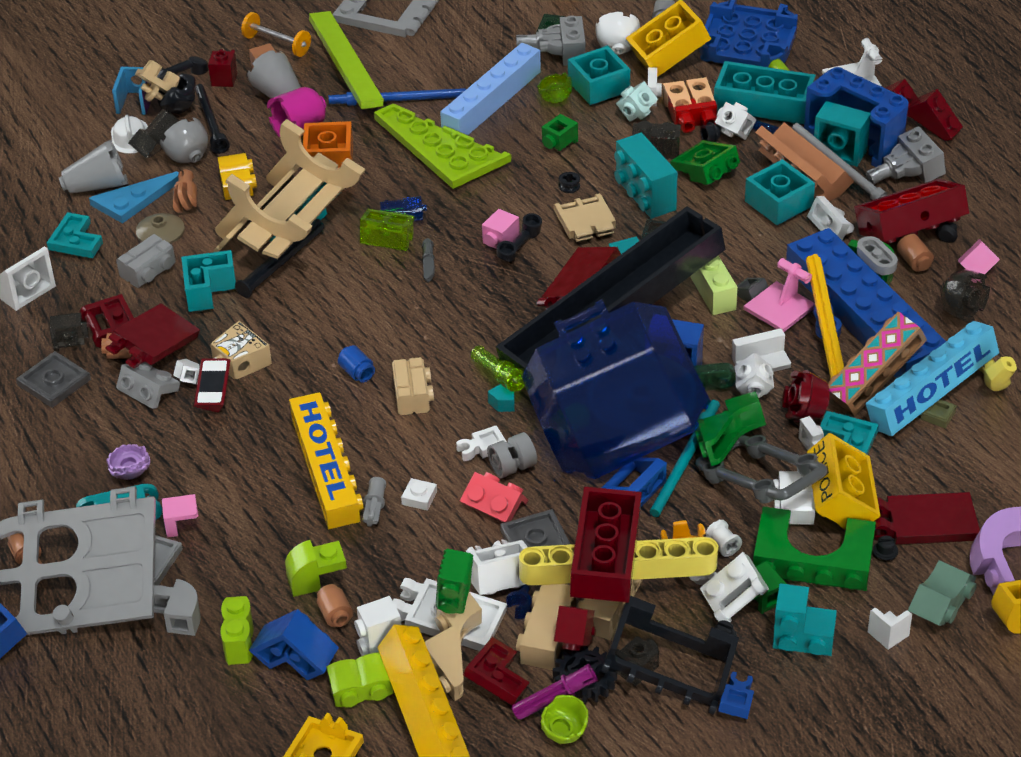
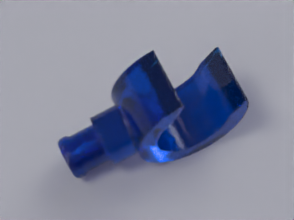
(522, 599)

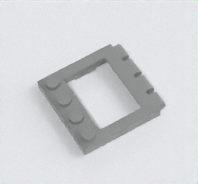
(406, 25)

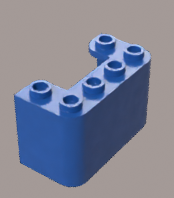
(886, 108)

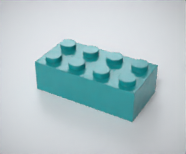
(764, 91)

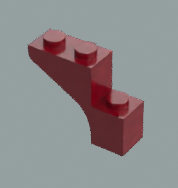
(929, 110)

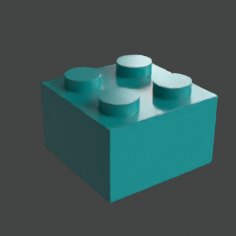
(598, 75)
(843, 131)
(779, 192)

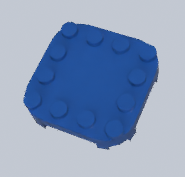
(748, 34)

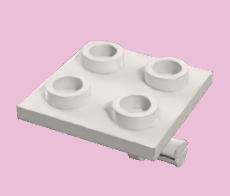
(866, 66)

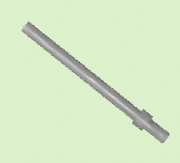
(875, 192)

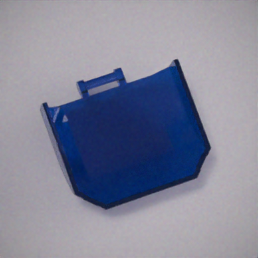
(614, 387)

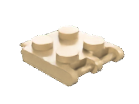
(586, 219)

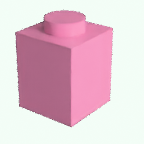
(500, 227)

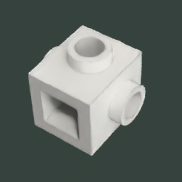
(735, 120)
(754, 375)

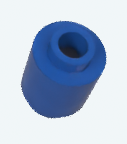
(356, 363)

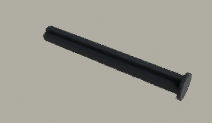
(246, 286)

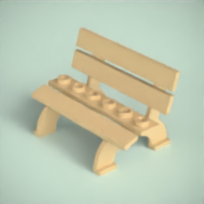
(279, 215)

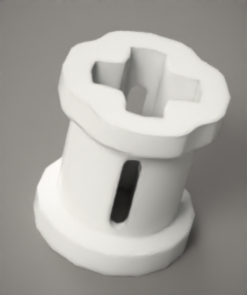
(726, 540)

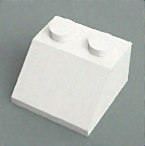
(27, 279)

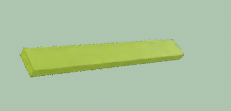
(346, 60)

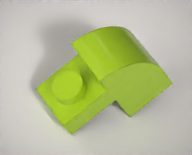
(308, 562)

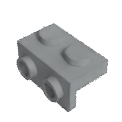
(146, 383)

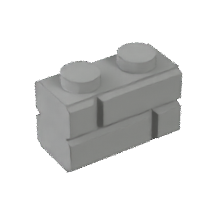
(146, 261)

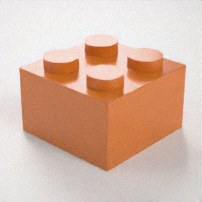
(330, 139)

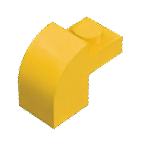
(1007, 604)

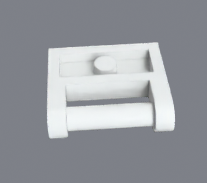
(730, 583)

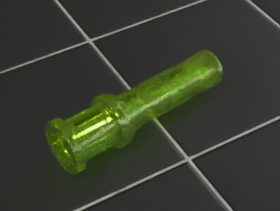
(502, 370)

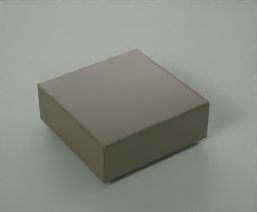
(939, 413)

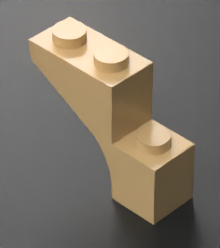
(446, 646)

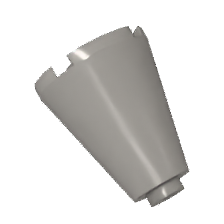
(273, 74)
(95, 171)

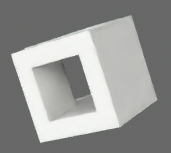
(186, 371)

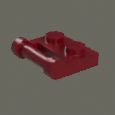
(114, 311)

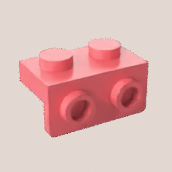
(492, 497)

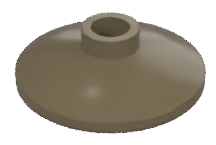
(164, 225)

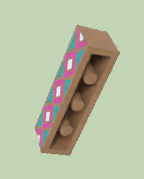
(876, 363)

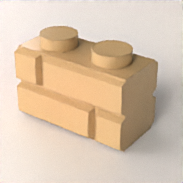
(411, 386)

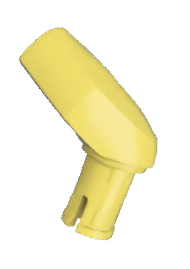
(998, 373)

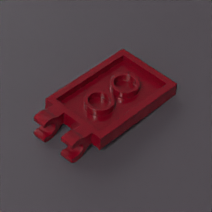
(579, 268)
(152, 335)
(927, 518)

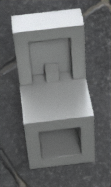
(179, 607)

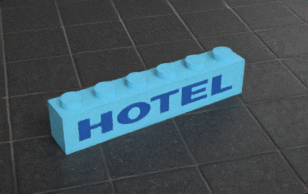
(932, 377)

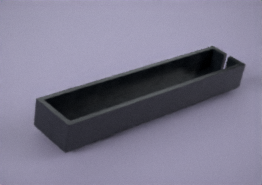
(637, 275)

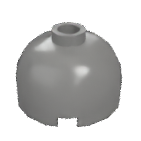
(185, 141)

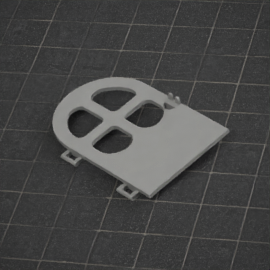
(109, 567)

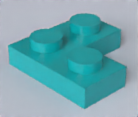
(72, 239)
(851, 430)

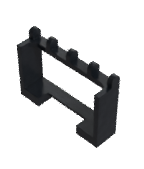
(717, 645)

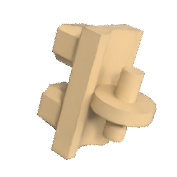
(149, 74)

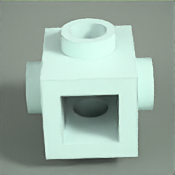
(636, 101)

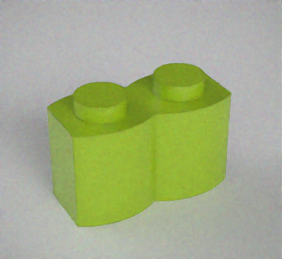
(237, 630)
(359, 680)

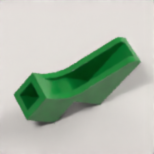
(722, 430)

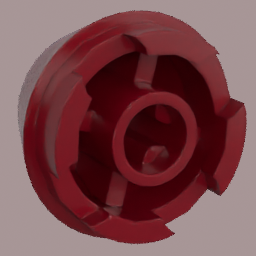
(806, 396)

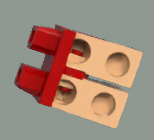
(690, 106)

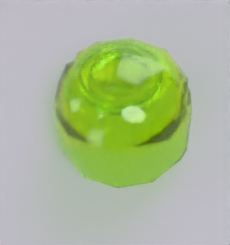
(555, 88)

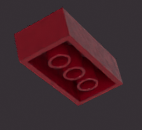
(605, 544)

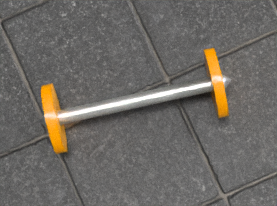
(251, 26)

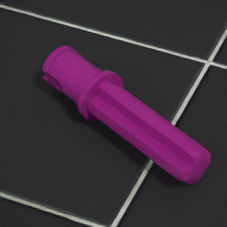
(566, 686)

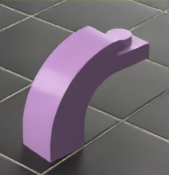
(986, 552)

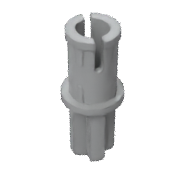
(374, 501)

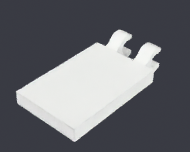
(423, 612)

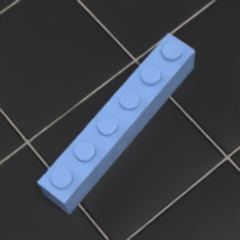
(492, 89)

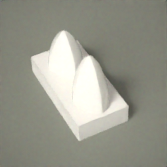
(826, 216)

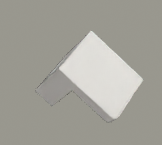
(889, 628)

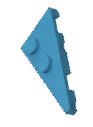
(129, 200)

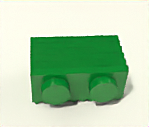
(454, 581)

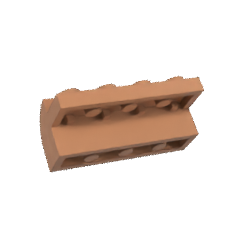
(790, 146)

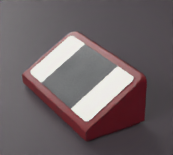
(212, 384)

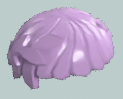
(128, 461)

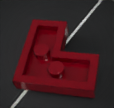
(491, 672)

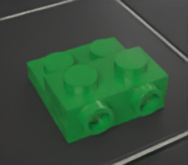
(707, 161)

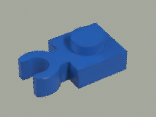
(737, 697)

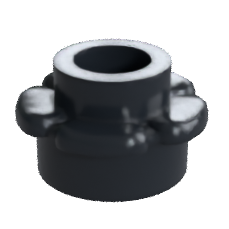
(710, 132)

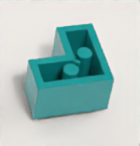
(206, 275)
(800, 626)

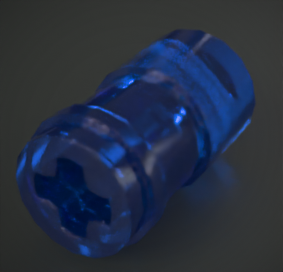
(407, 206)

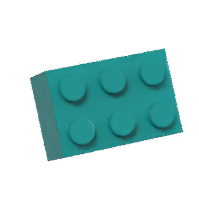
(646, 175)

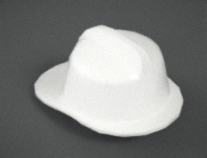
(123, 132)

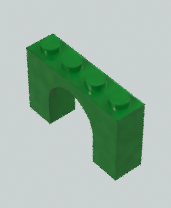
(843, 568)

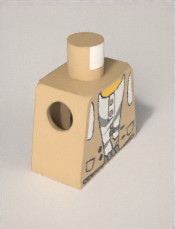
(244, 348)

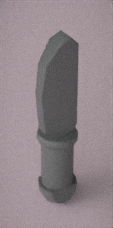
(428, 260)

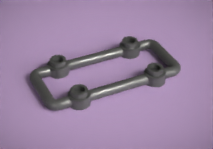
(764, 489)

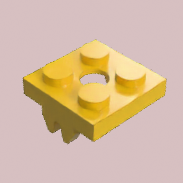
(325, 734)

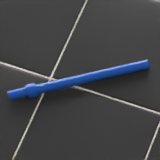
(400, 96)

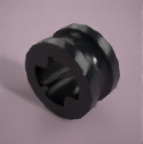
(569, 182)

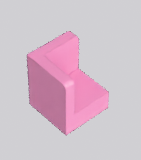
(978, 258)
(178, 509)

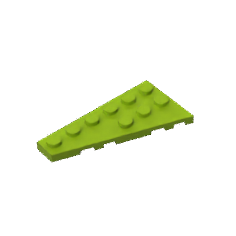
(443, 149)

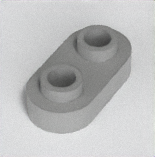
(877, 255)

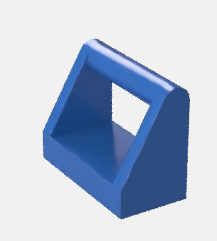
(651, 478)

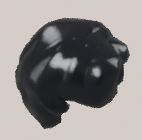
(179, 98)

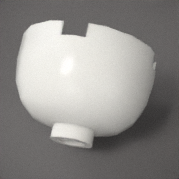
(614, 29)

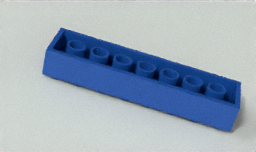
(858, 293)

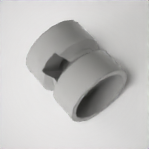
(510, 455)

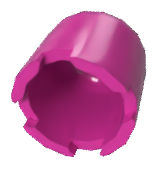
(297, 106)

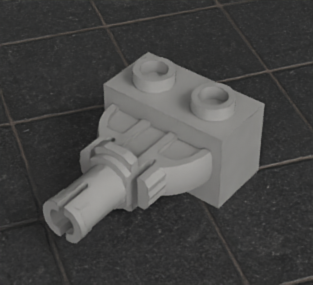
(559, 39)
(911, 157)

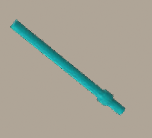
(681, 464)

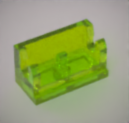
(386, 229)

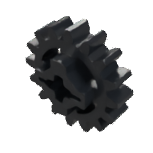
(577, 660)

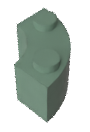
(943, 594)

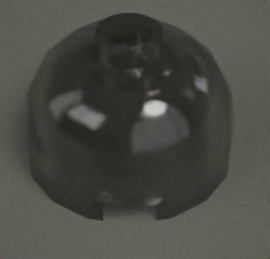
(964, 294)

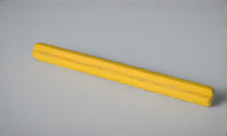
(825, 315)

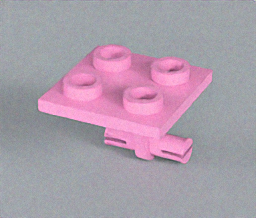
(780, 303)

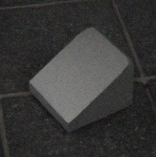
(751, 288)

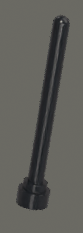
(218, 141)

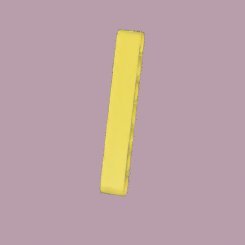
(652, 560)

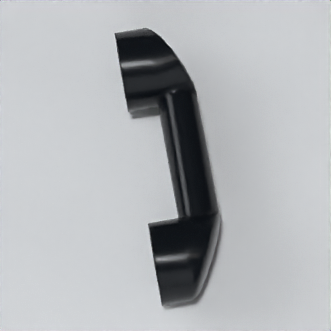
(196, 64)
(530, 228)

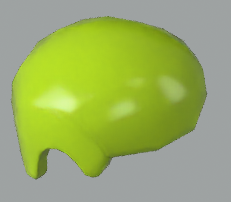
(564, 719)

